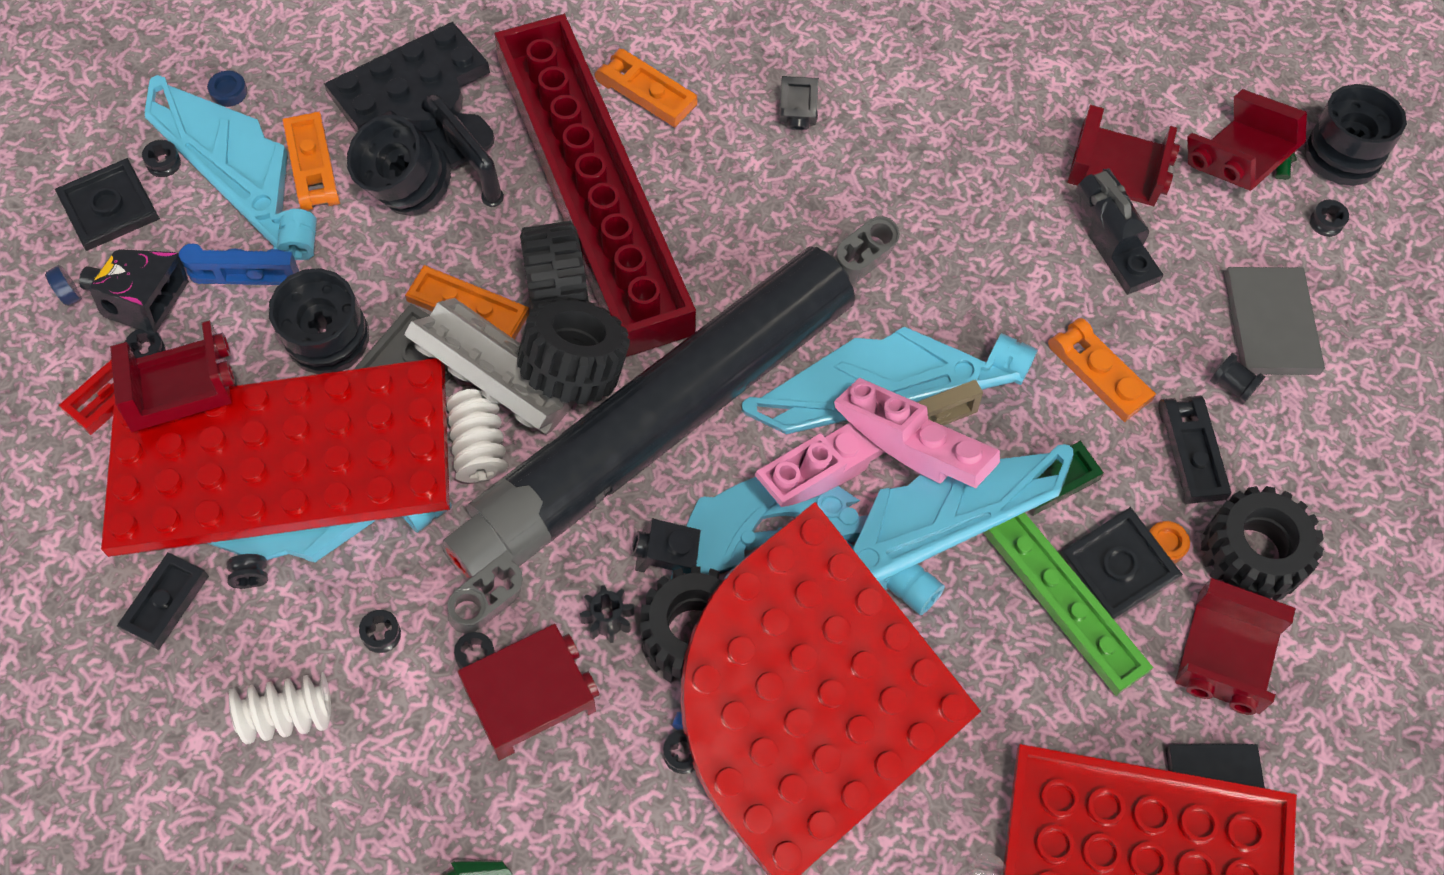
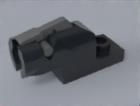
(1118, 231)

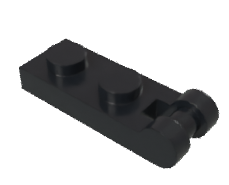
(1195, 450)

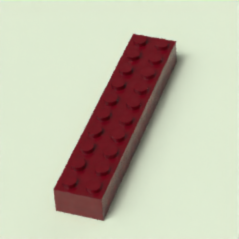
(595, 183)

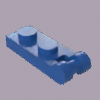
(237, 266)

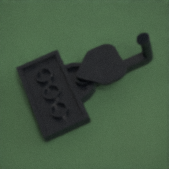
(424, 87)

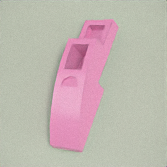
(910, 437)
(818, 465)

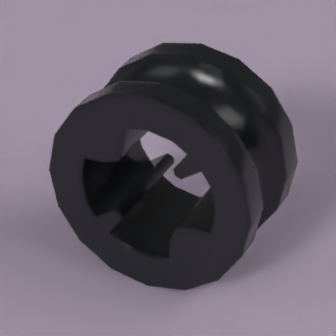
(157, 148)
(1333, 208)
(139, 337)
(247, 571)
(368, 625)
(467, 641)
(672, 743)

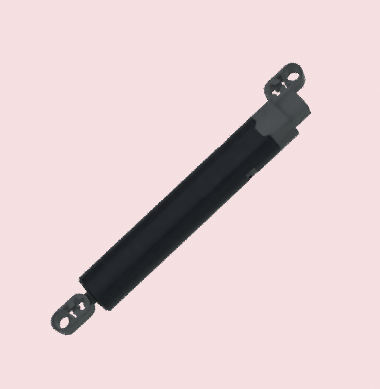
(652, 416)

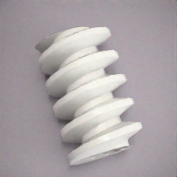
(475, 436)
(280, 710)

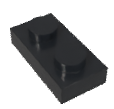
(162, 601)

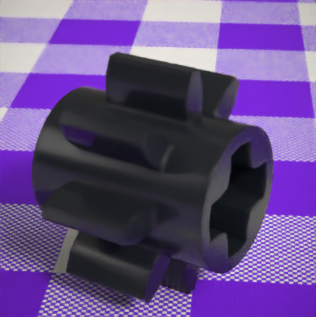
(610, 626)

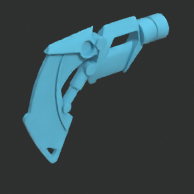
(732, 516)

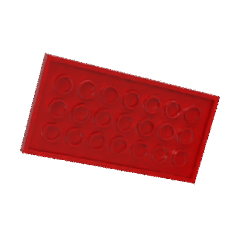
(283, 460)

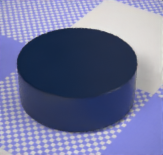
(227, 88)
(63, 285)

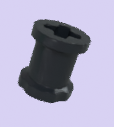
(1237, 378)

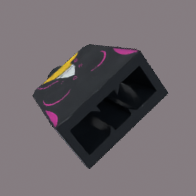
(136, 287)

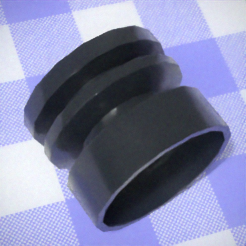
(1355, 134)
(398, 165)
(315, 302)

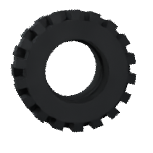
(553, 263)
(572, 350)
(1279, 520)
(662, 605)

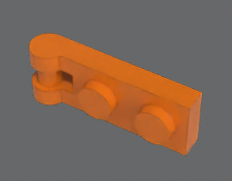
(647, 87)
(310, 160)
(1101, 370)

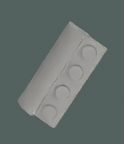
(486, 358)

